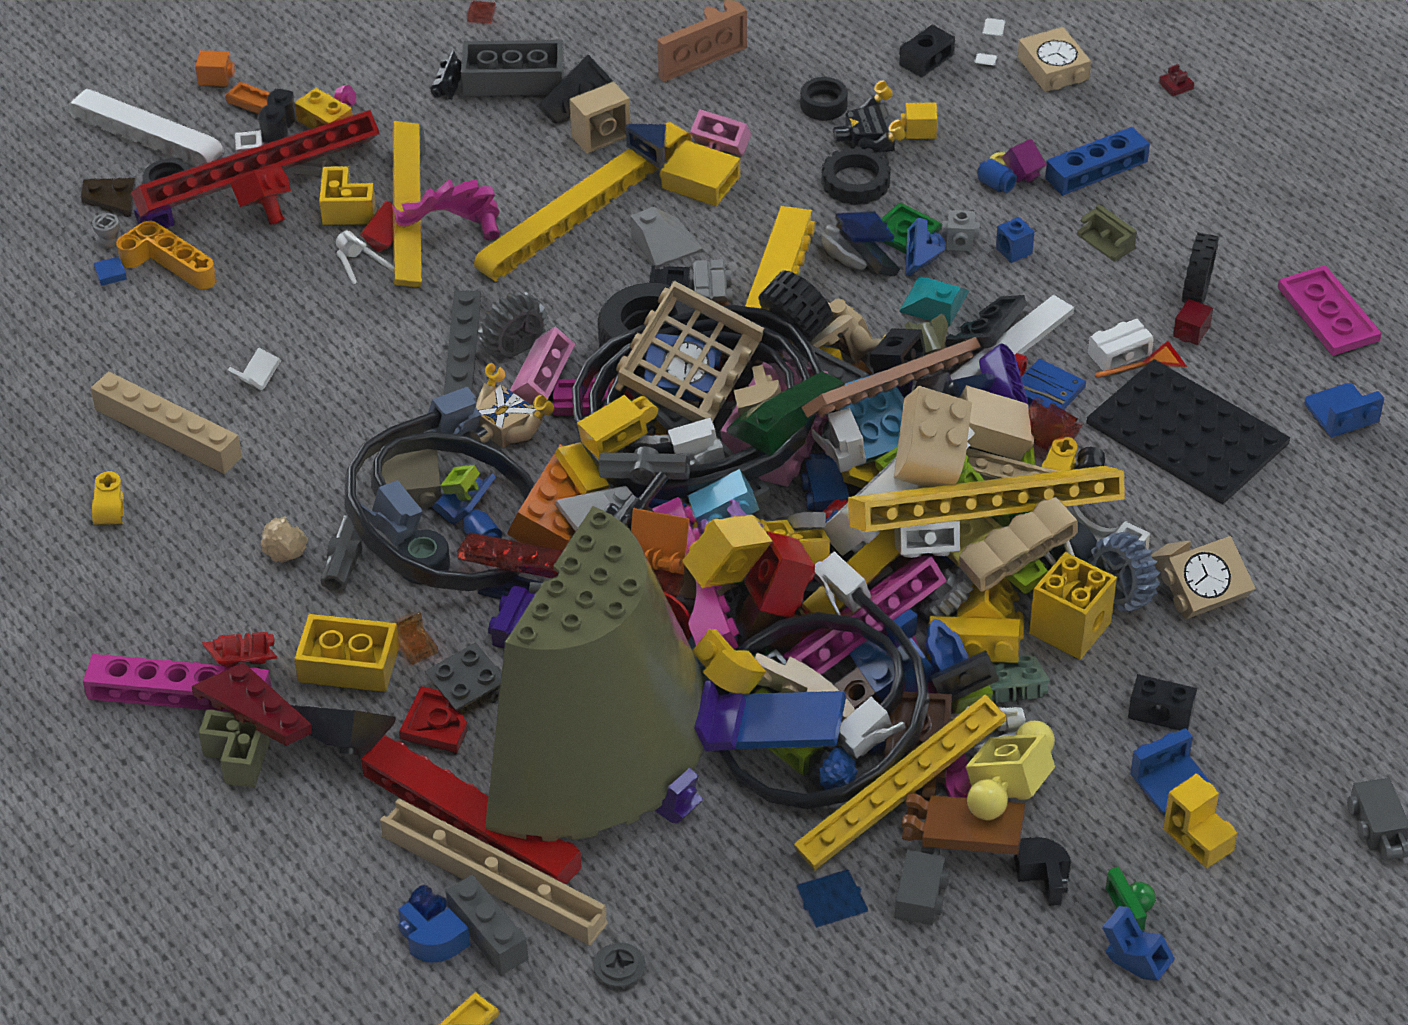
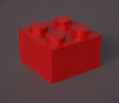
(780, 576)

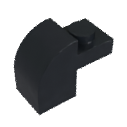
(1047, 861)

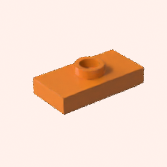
(247, 97)

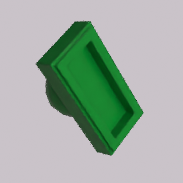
(1138, 896)

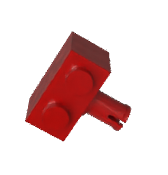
(263, 188)

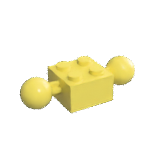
(1009, 769)

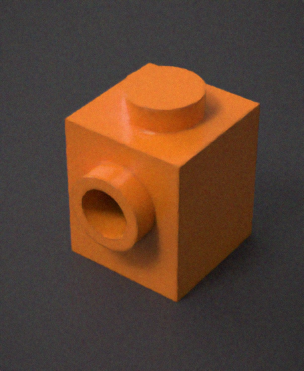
(214, 68)

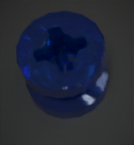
(427, 903)

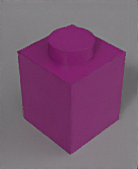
(1025, 161)

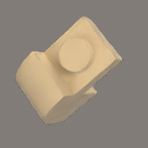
(754, 395)

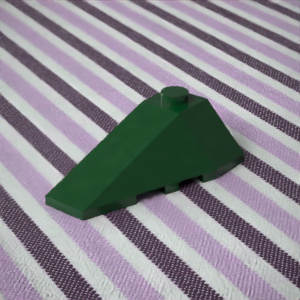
(781, 416)

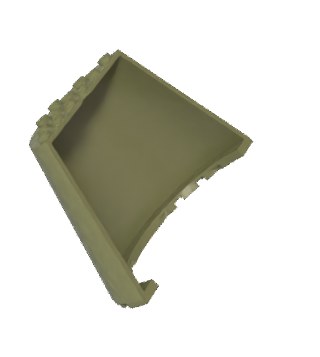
(593, 695)

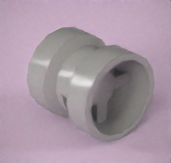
(106, 229)

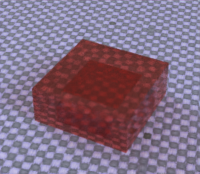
(481, 12)

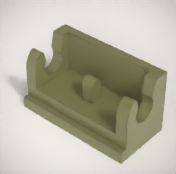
(1107, 233)

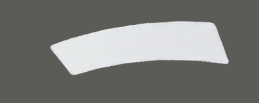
(994, 27)

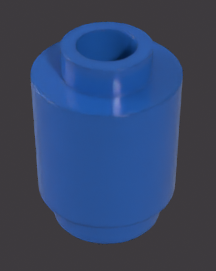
(996, 175)
(481, 523)

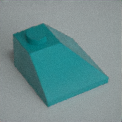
(932, 297)

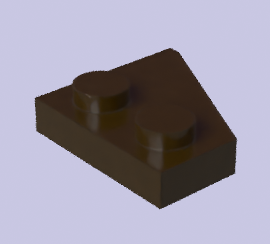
(109, 194)

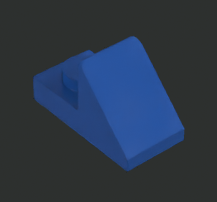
(918, 251)

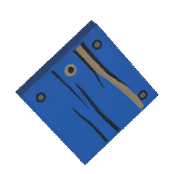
(1052, 384)

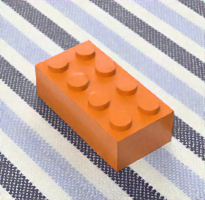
(538, 518)

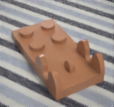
(703, 42)

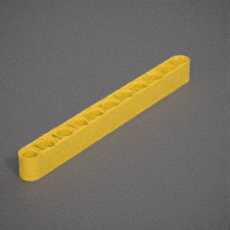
(571, 208)

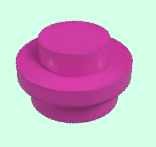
(345, 95)

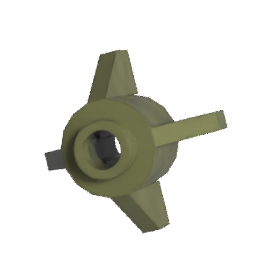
(934, 335)

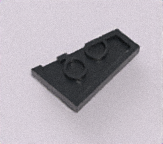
(581, 79)
(992, 323)

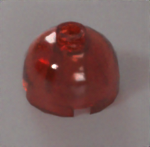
(1051, 423)

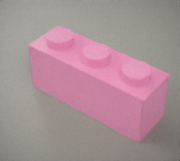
(543, 365)

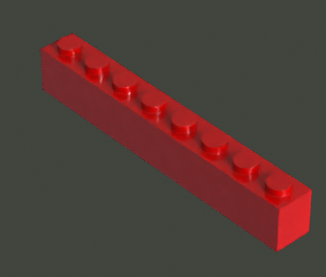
(461, 806)

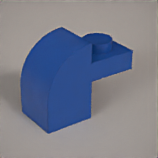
(433, 940)
(1136, 951)

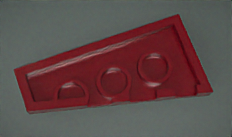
(255, 702)

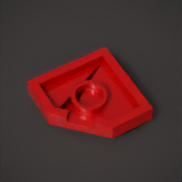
(434, 722)

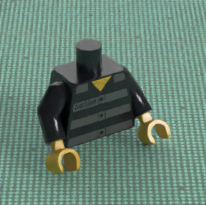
(871, 125)

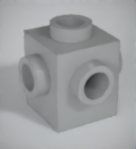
(960, 225)

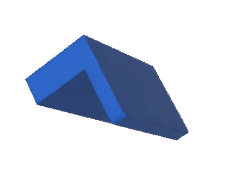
(453, 509)

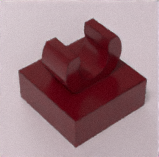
(1176, 81)

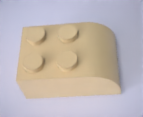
(932, 438)

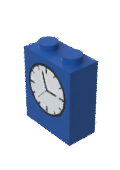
(681, 368)

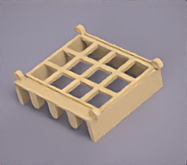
(725, 379)

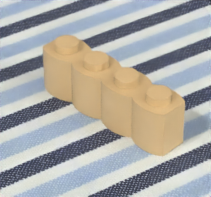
(1016, 545)

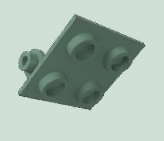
(1025, 675)

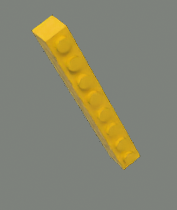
(784, 249)

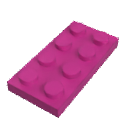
(1329, 310)

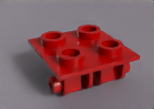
(232, 649)

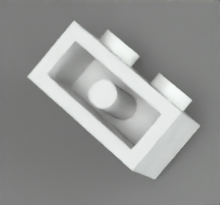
(929, 538)

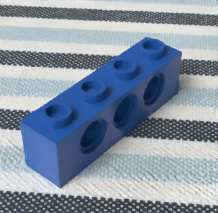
(1097, 160)

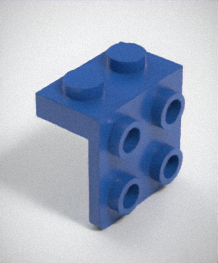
(1344, 408)
(1164, 766)

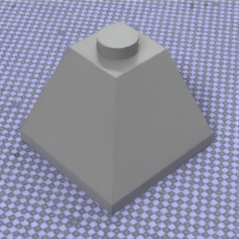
(662, 237)
(577, 507)

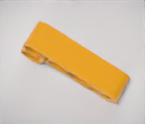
(169, 250)

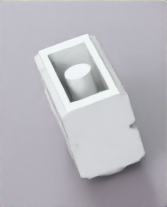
(1120, 345)

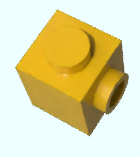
(920, 120)

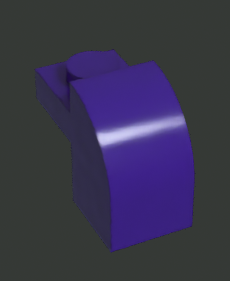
(680, 798)

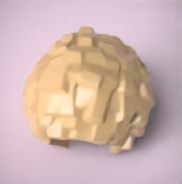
(282, 540)

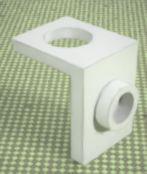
(258, 370)

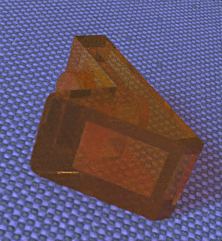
(413, 638)

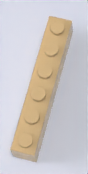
(166, 422)

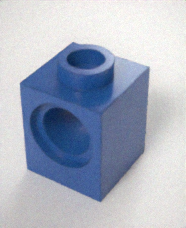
(1015, 239)

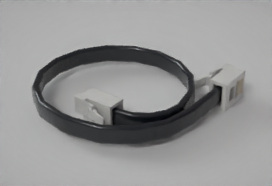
(870, 721)

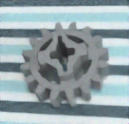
(949, 595)

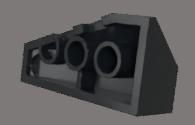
(346, 728)

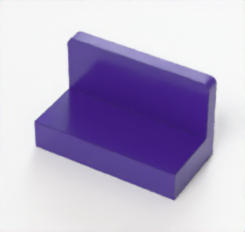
(719, 718)

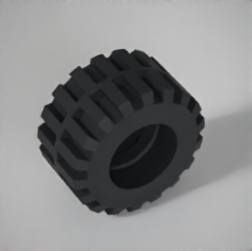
(797, 302)

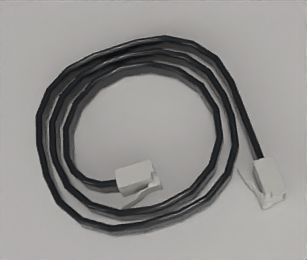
(699, 438)

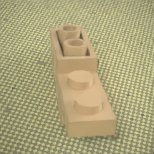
(796, 678)

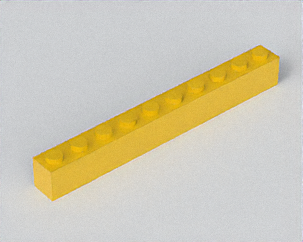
(984, 498)

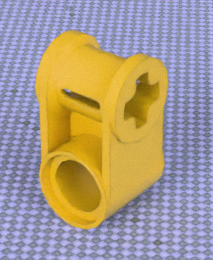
(1061, 455)
(108, 499)

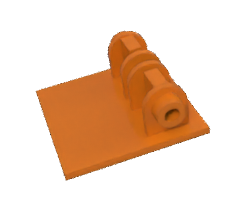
(661, 538)

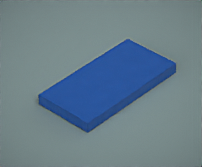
(791, 720)

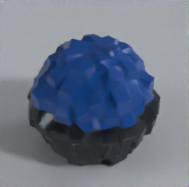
(831, 767)

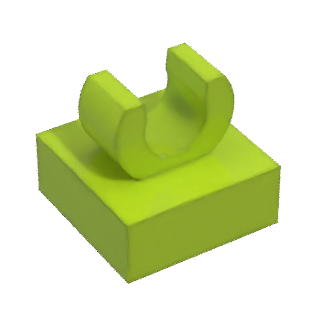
(461, 481)

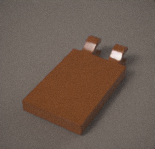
(954, 827)

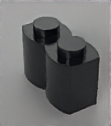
(277, 115)

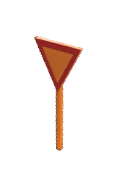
(1165, 354)

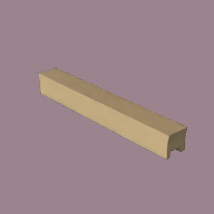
(496, 872)

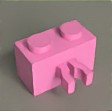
(720, 133)

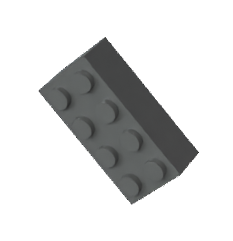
(511, 67)

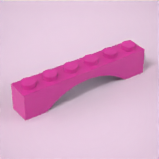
(709, 607)

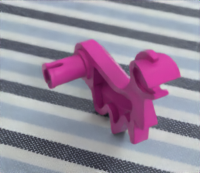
(463, 200)

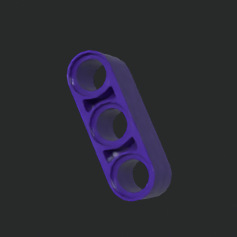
(1004, 367)

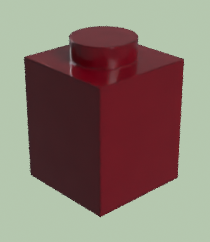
(1193, 322)

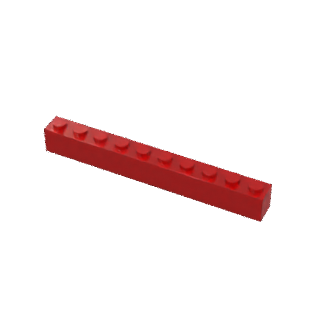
(280, 153)

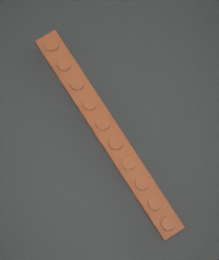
(891, 378)

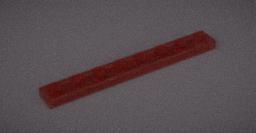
(535, 559)

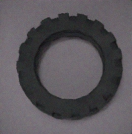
(856, 193)
(1200, 267)

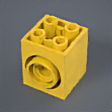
(1072, 605)

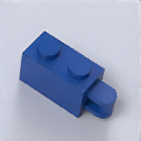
(823, 482)

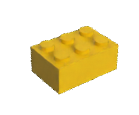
(347, 652)

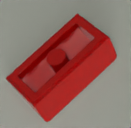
(380, 228)

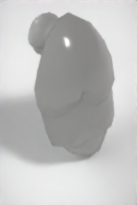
(840, 249)

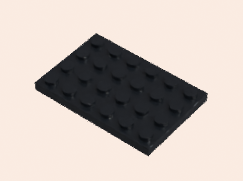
(1188, 431)

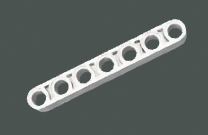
(145, 128)

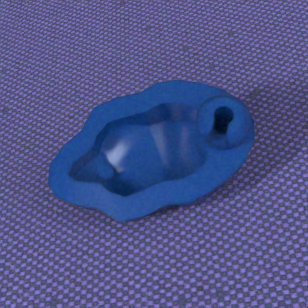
(944, 646)

